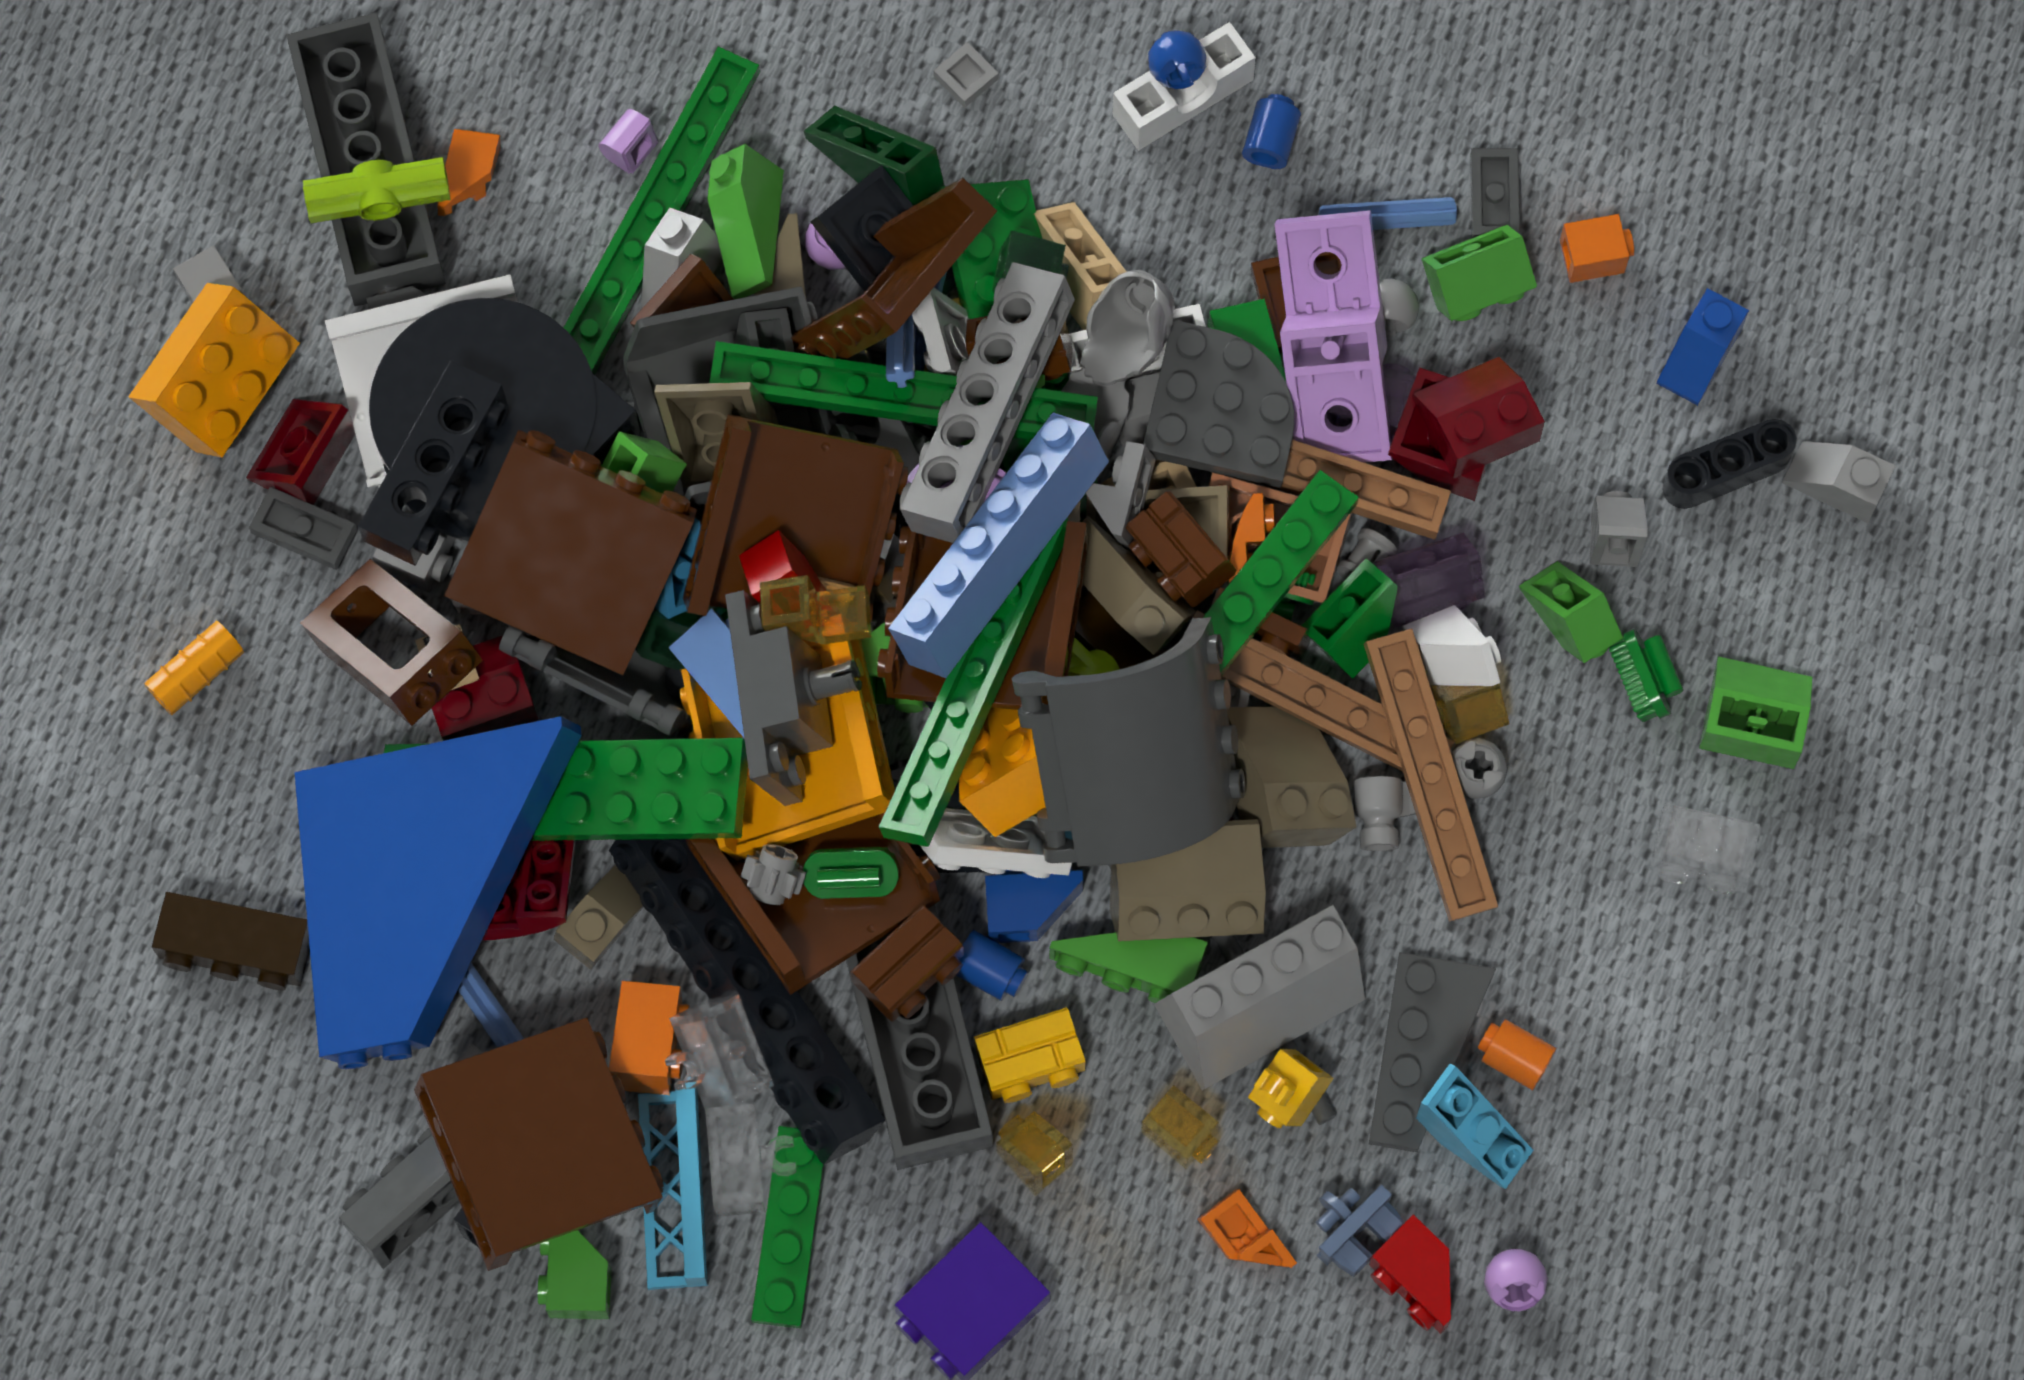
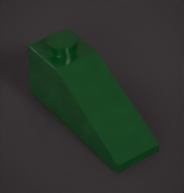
(863, 146)

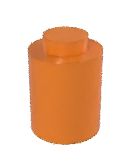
(1516, 1053)

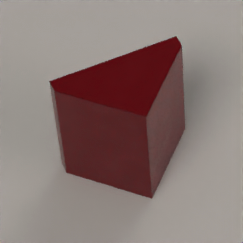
(304, 449)

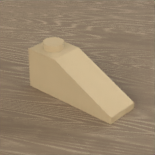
(1088, 256)

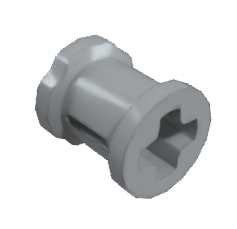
(1370, 546)

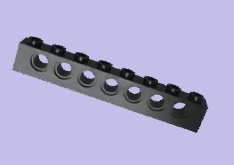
(668, 884)

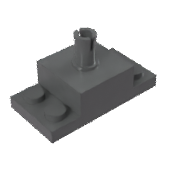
(781, 698)

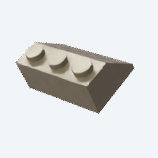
(1193, 891)

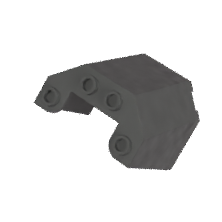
(681, 351)

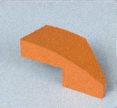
(469, 166)
(1243, 1234)

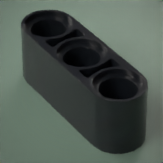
(1743, 448)

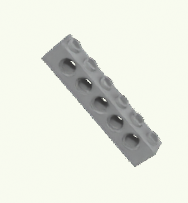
(1027, 344)

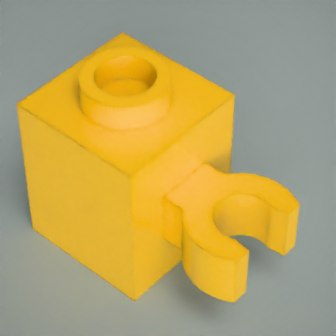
(1289, 1089)

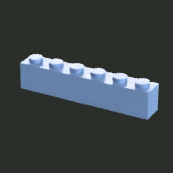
(998, 545)

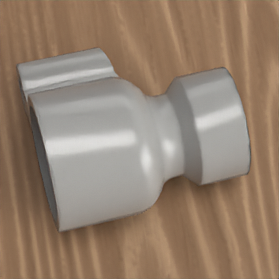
(1378, 803)

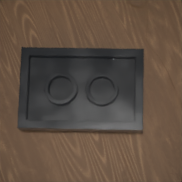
(854, 220)

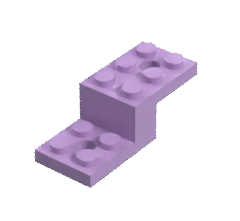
(1334, 334)

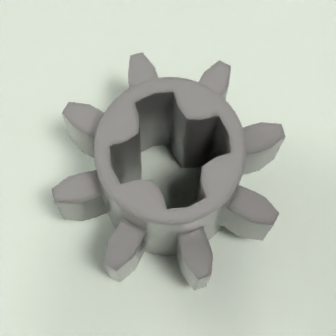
(773, 874)

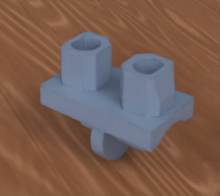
(1342, 1244)

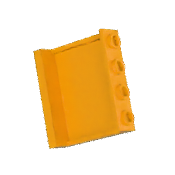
(841, 781)

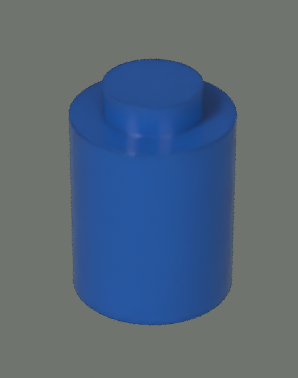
(1271, 132)
(991, 966)

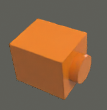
(1596, 248)

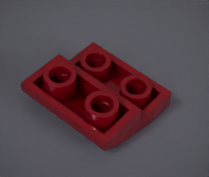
(537, 892)

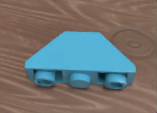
(1472, 1128)

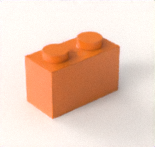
(646, 1037)

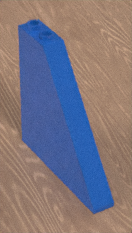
(408, 872)

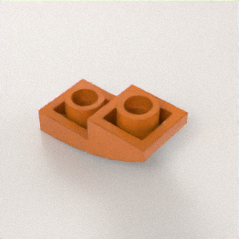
(1252, 529)

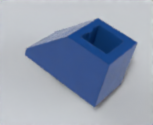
(1027, 906)

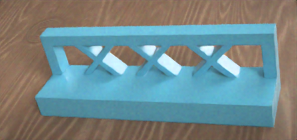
(691, 1190)

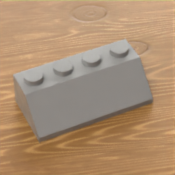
(1265, 997)

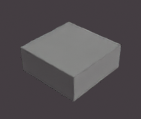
(965, 74)

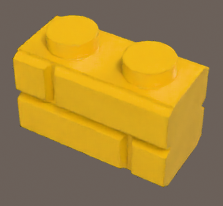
(1030, 1055)

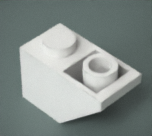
(1455, 649)

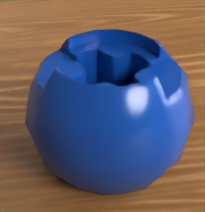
(1177, 59)

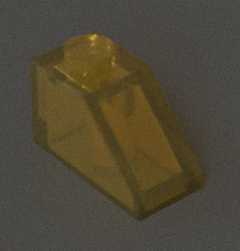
(1034, 1151)

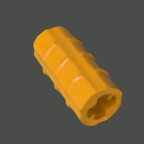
(194, 667)

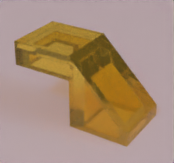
(815, 615)

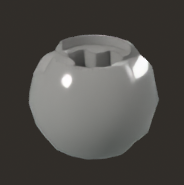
(1399, 306)
(1489, 757)

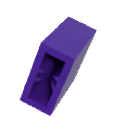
(970, 1304)

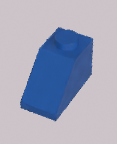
(1703, 346)

